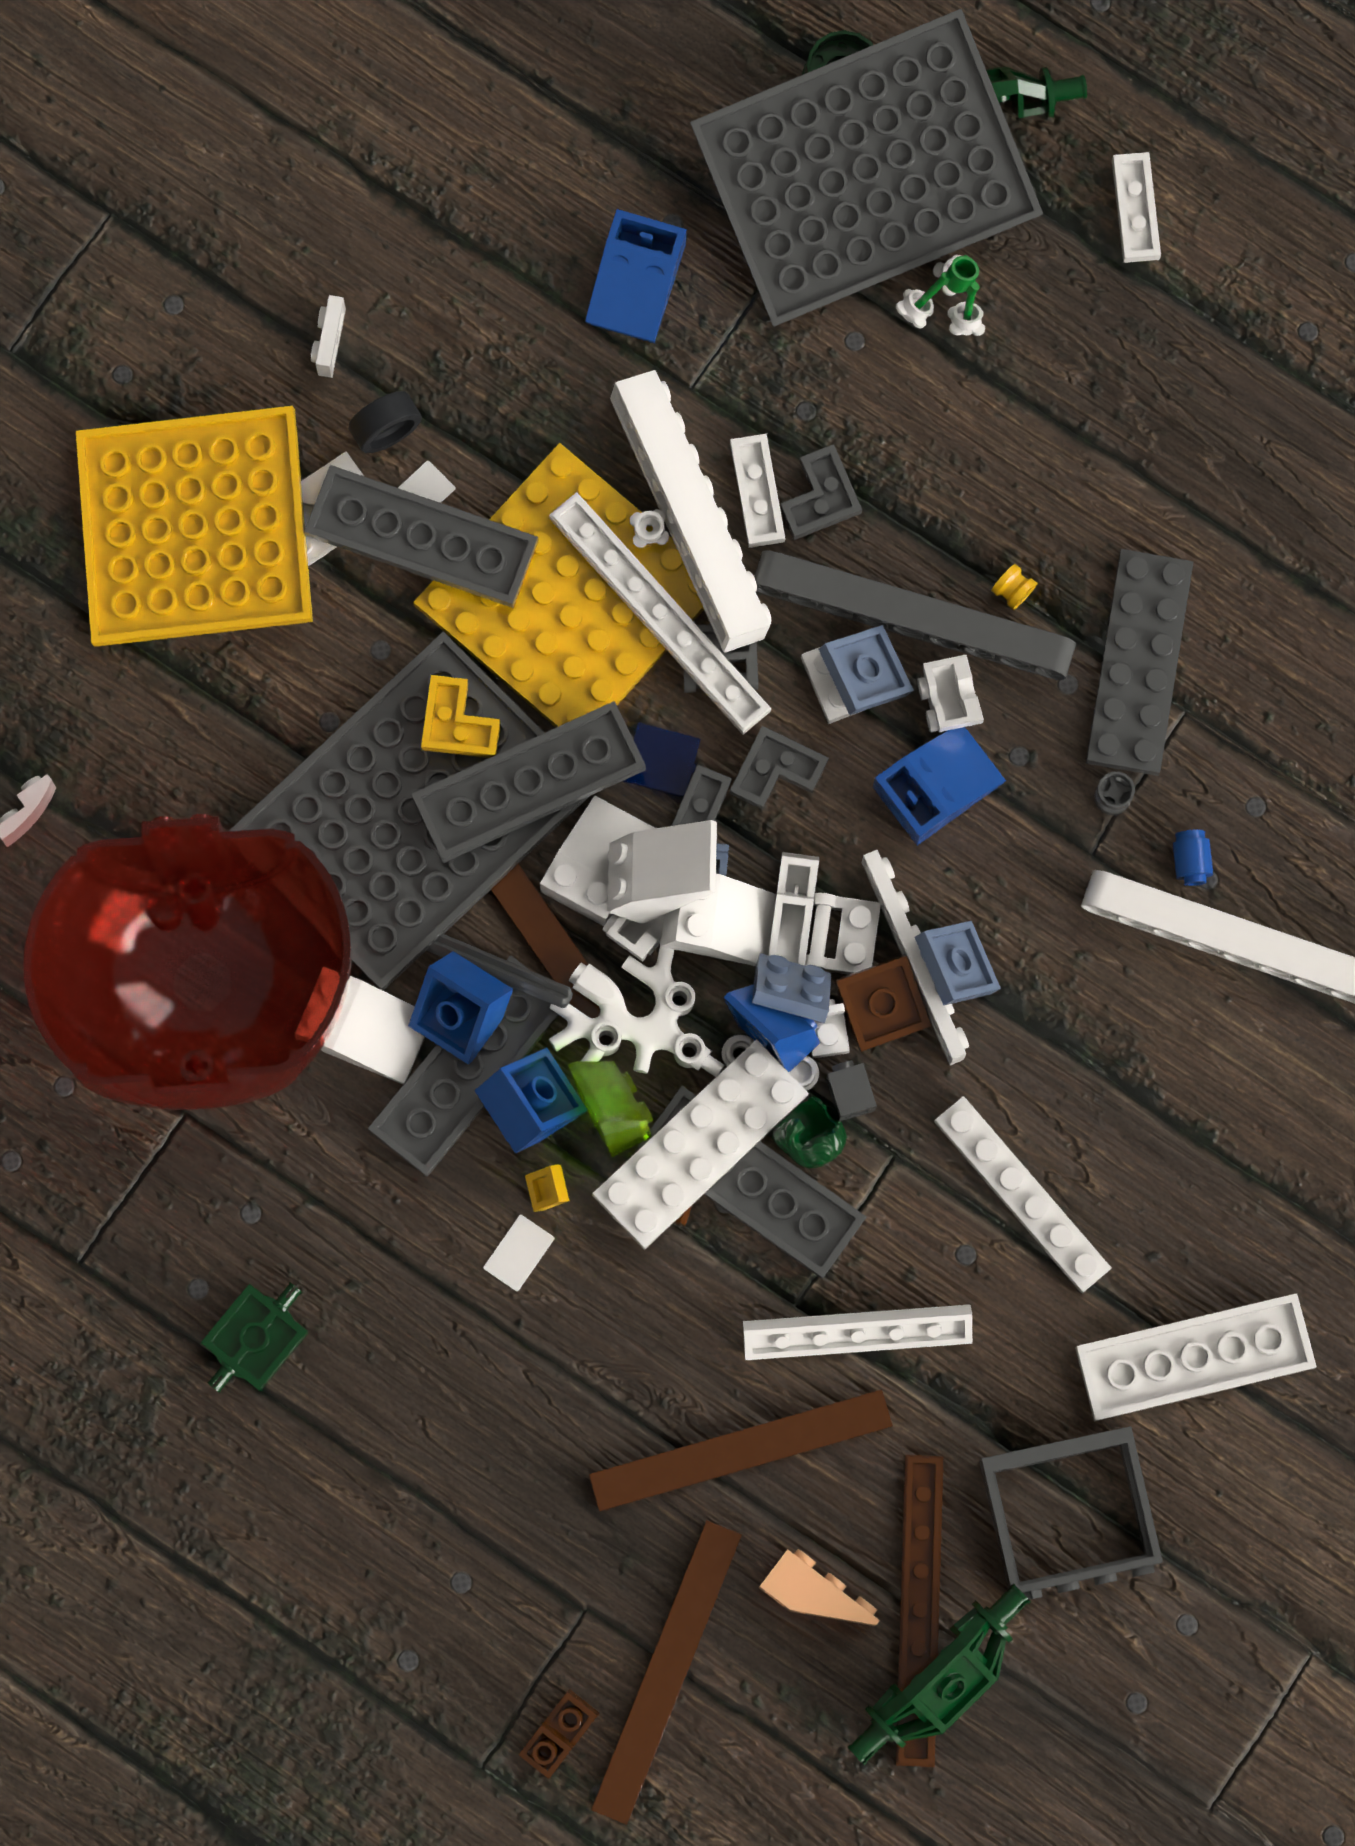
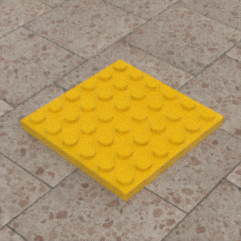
(193, 526)
(569, 634)

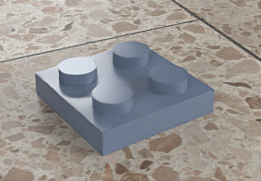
(866, 669)
(957, 963)
(792, 987)

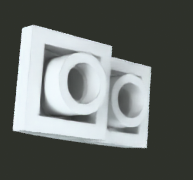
(35, 798)

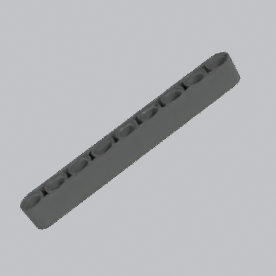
(914, 615)

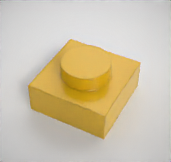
(547, 1188)

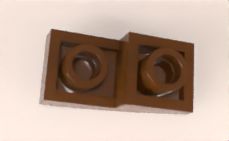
(559, 1734)

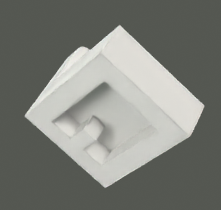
(832, 1033)

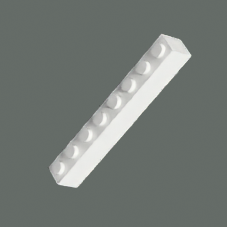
(690, 511)

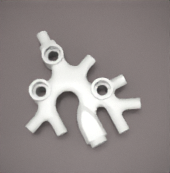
(647, 1033)

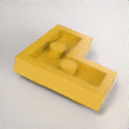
(448, 728)

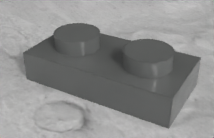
(703, 797)

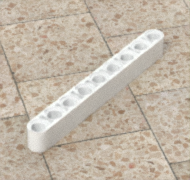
(1221, 934)

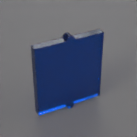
(667, 759)

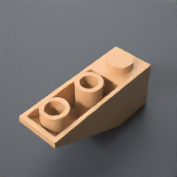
(805, 1591)

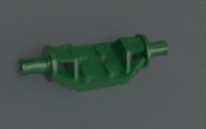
(1016, 83)
(948, 1683)

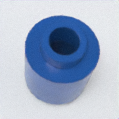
(1192, 857)

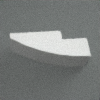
(794, 907)

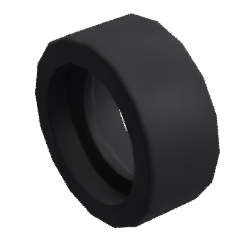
(384, 422)

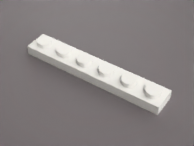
(894, 908)
(1022, 1194)
(857, 1332)

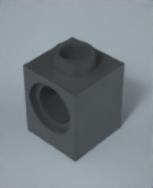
(850, 1090)

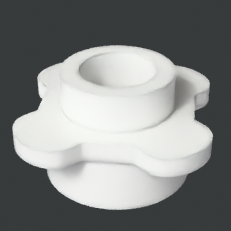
(649, 518)

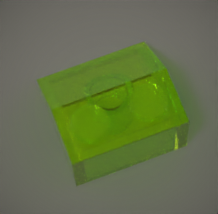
(611, 1104)

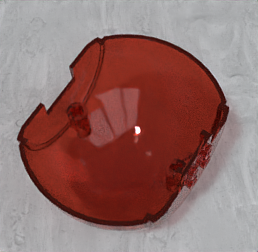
(188, 964)

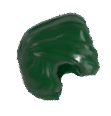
(810, 1134)

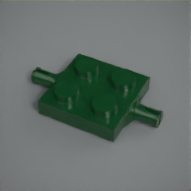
(254, 1337)

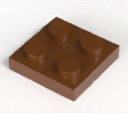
(883, 1003)

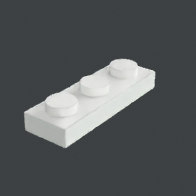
(1136, 207)
(757, 490)

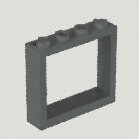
(1101, 1573)

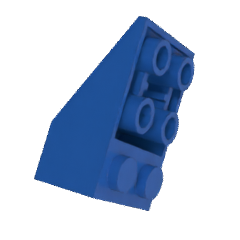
(636, 275)
(937, 783)

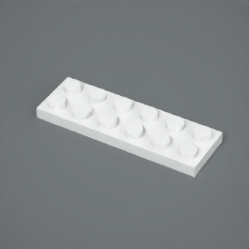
(700, 1144)
(1195, 1357)

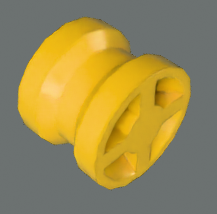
(1014, 587)

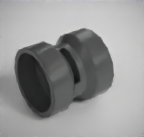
(1117, 787)

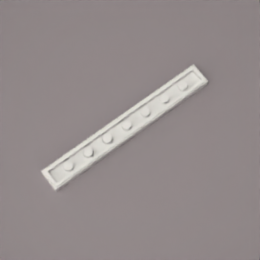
(660, 613)

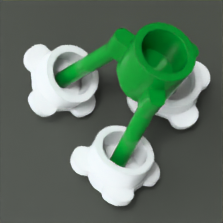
(954, 277)

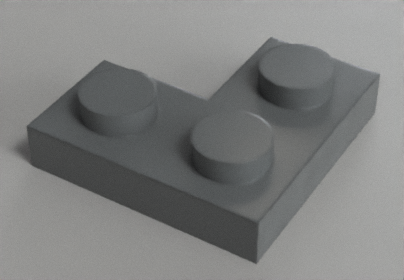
(830, 499)
(774, 758)

